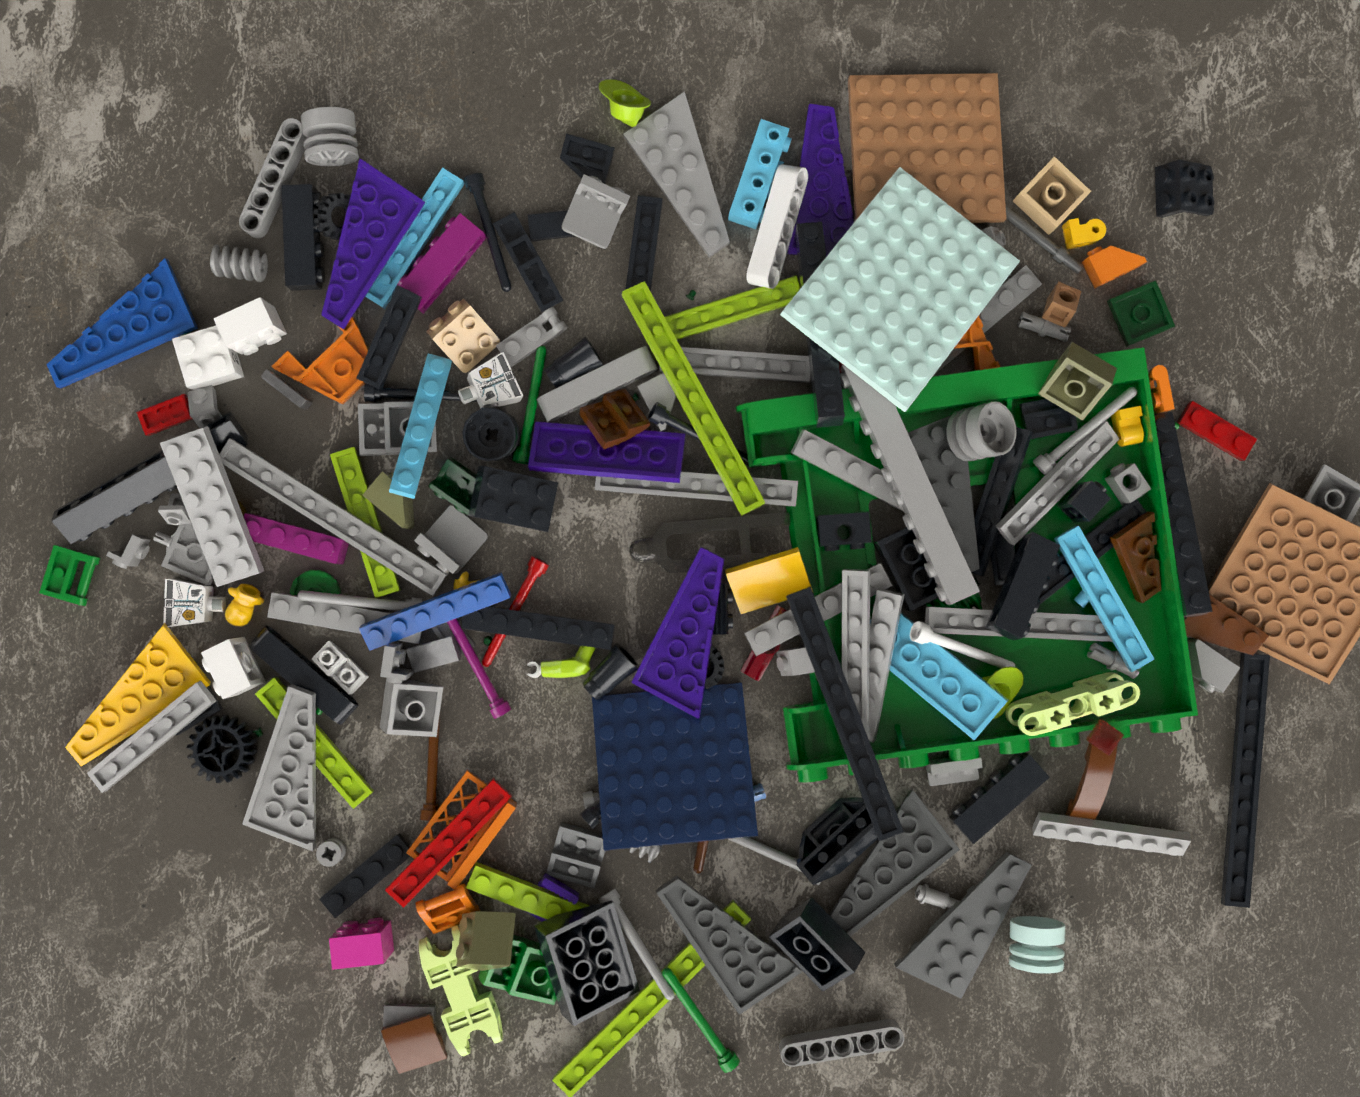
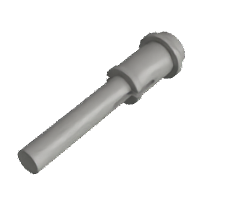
(933, 897)

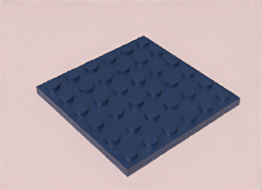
(671, 773)

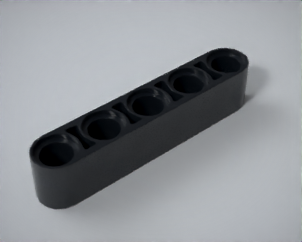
(303, 673)

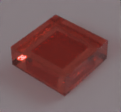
(1104, 737)

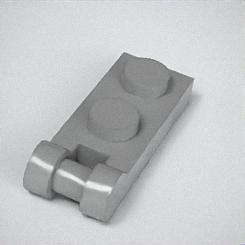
(531, 336)

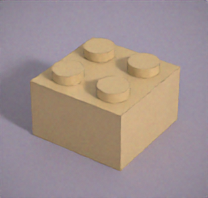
(1051, 196)

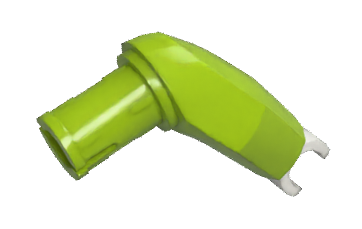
(565, 668)

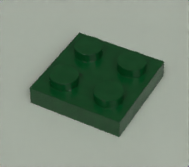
(1141, 313)

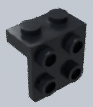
(1184, 188)

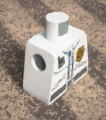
(492, 384)
(190, 603)

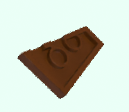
(1137, 556)
(1226, 629)

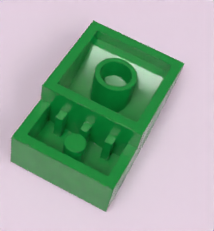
(525, 976)

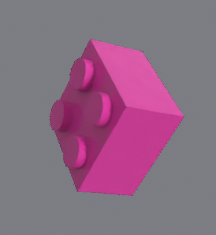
(361, 944)

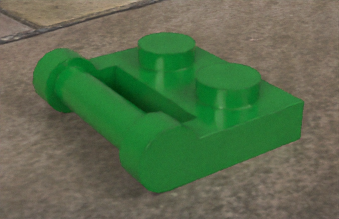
(61, 573)

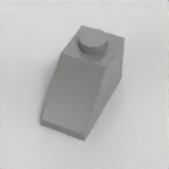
(659, 391)
(794, 661)
(1210, 667)

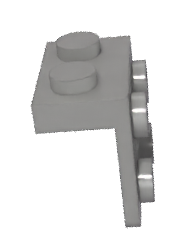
(595, 211)
(451, 540)

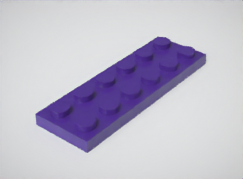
(576, 451)

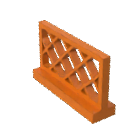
(475, 846)

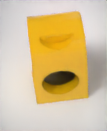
(1083, 235)
(1128, 426)

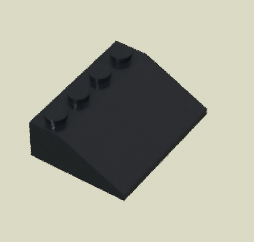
(587, 960)

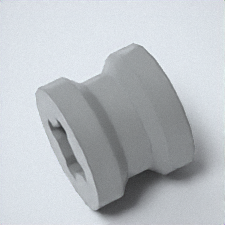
(335, 848)

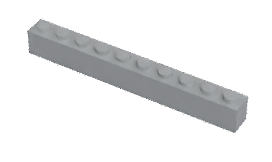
(911, 489)

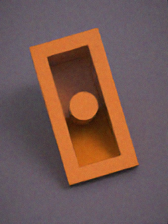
(1109, 264)

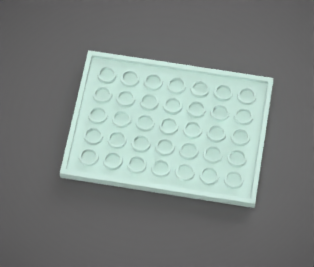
(900, 289)

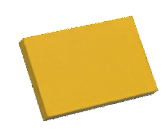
(767, 580)

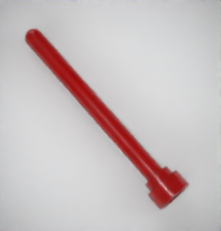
(536, 569)

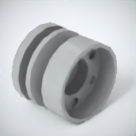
(329, 136)
(981, 431)

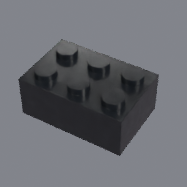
(513, 498)
(907, 568)
(817, 944)

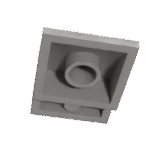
(384, 428)

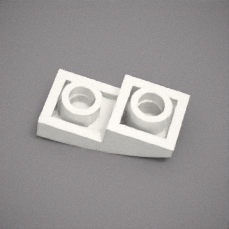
(340, 667)

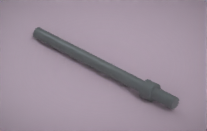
(1059, 254)

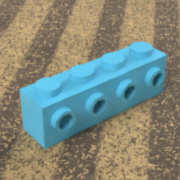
(759, 173)

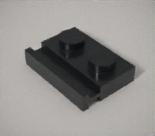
(1046, 419)

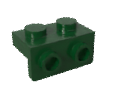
(455, 485)

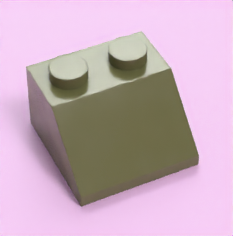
(1078, 381)
(394, 506)
(485, 940)

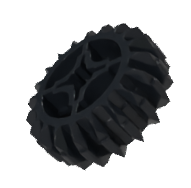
(223, 758)

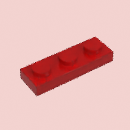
(1217, 431)

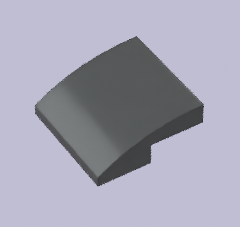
(576, 855)

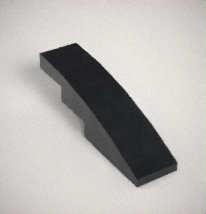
(528, 262)

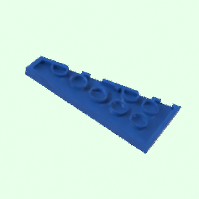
(132, 325)

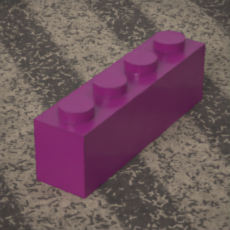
(443, 260)
(296, 539)

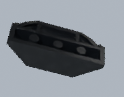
(835, 839)

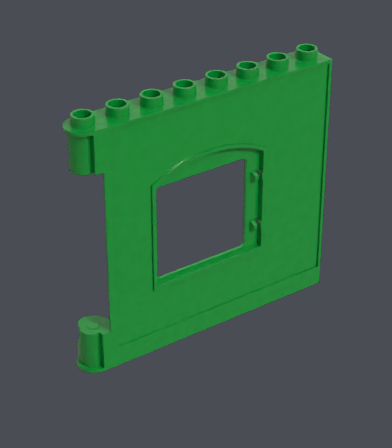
(908, 723)

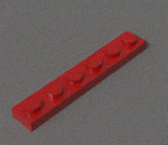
(448, 842)

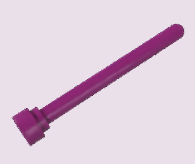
(498, 705)

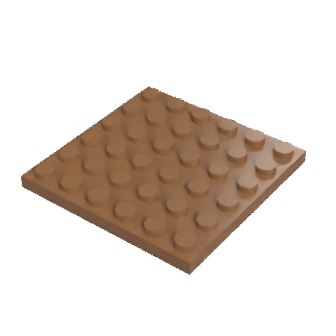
(935, 130)
(1297, 581)

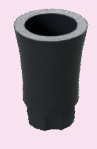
(574, 363)
(610, 672)

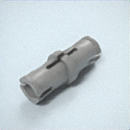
(1043, 327)
(1111, 659)

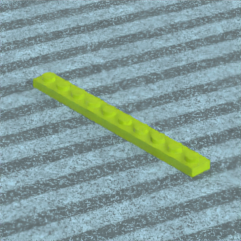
(693, 398)
(632, 1017)

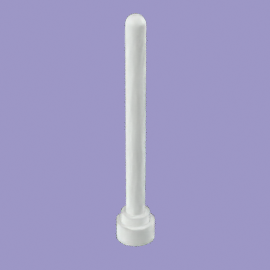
(923, 634)

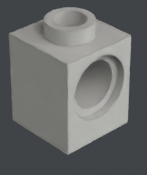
(1137, 486)

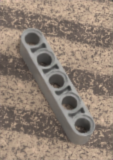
(272, 166)
(597, 383)
(852, 1048)

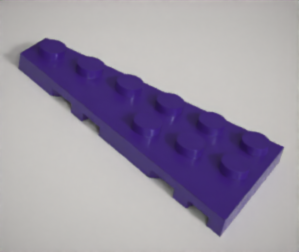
(827, 189)
(371, 232)
(681, 648)

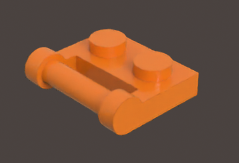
(1162, 394)
(450, 914)

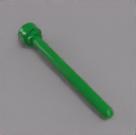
(522, 452)
(726, 1059)

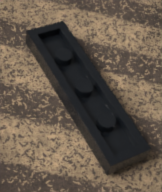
(644, 241)
(389, 337)
(366, 876)

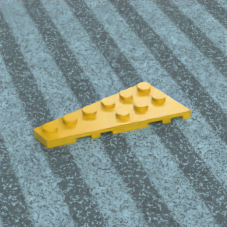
(142, 692)

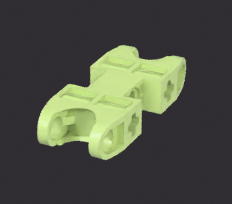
(1091, 696)
(468, 1008)

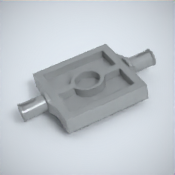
(185, 554)

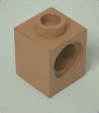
(1061, 304)

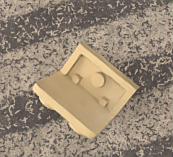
(463, 335)

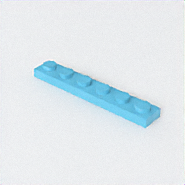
(437, 202)
(420, 426)
(1104, 598)

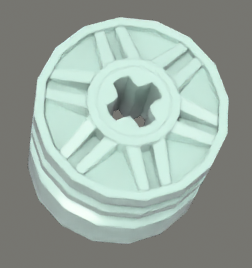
(1037, 944)

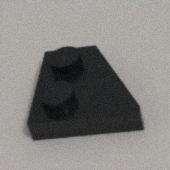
(587, 157)

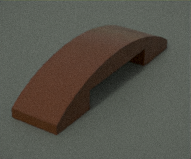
(1093, 784)

